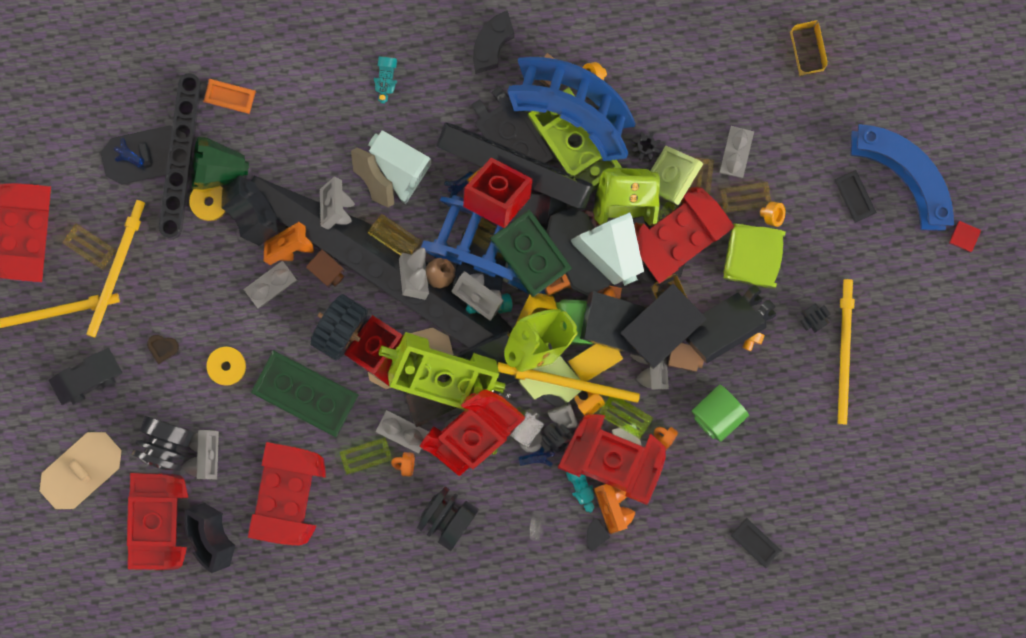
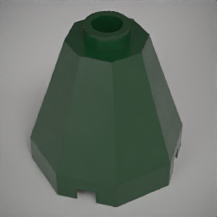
(216, 164)

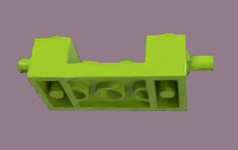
(582, 161)
(417, 368)

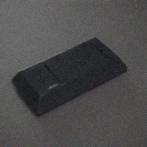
(855, 196)
(756, 543)

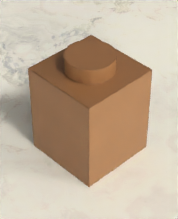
(685, 358)

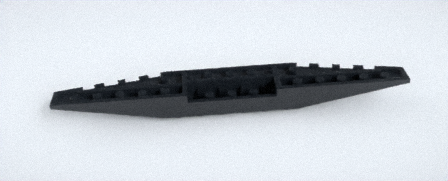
(381, 266)

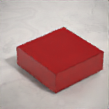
(964, 236)

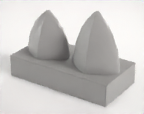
(736, 152)
(332, 203)
(413, 274)
(270, 284)
(473, 292)
(653, 378)
(402, 431)
(206, 462)

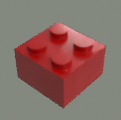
(497, 192)
(366, 351)

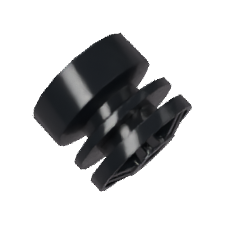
(162, 444)
(447, 518)

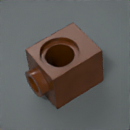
(326, 269)

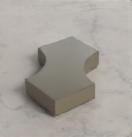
(379, 186)

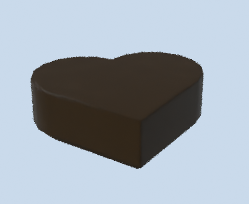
(162, 348)

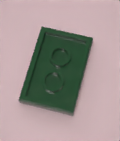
(530, 253)

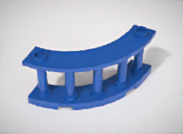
(602, 124)
(914, 170)
(487, 263)

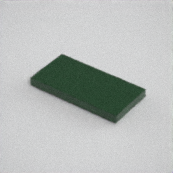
(304, 393)

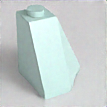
(399, 163)
(613, 249)

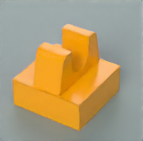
(591, 404)

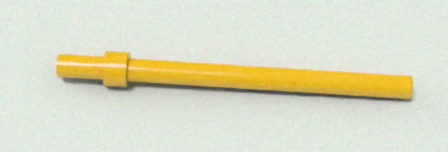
(132, 224)
(91, 304)
(846, 305)
(569, 382)

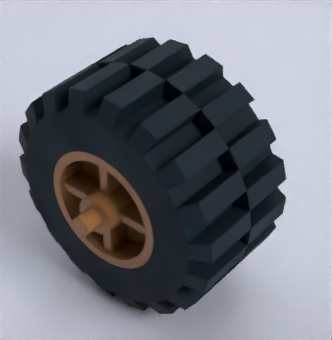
(339, 327)

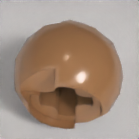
(440, 273)

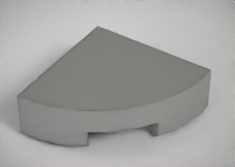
(563, 415)

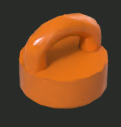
(668, 438)
(407, 465)

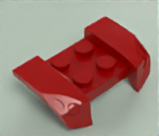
(23, 230)
(681, 233)
(474, 432)
(614, 459)
(285, 495)
(154, 521)

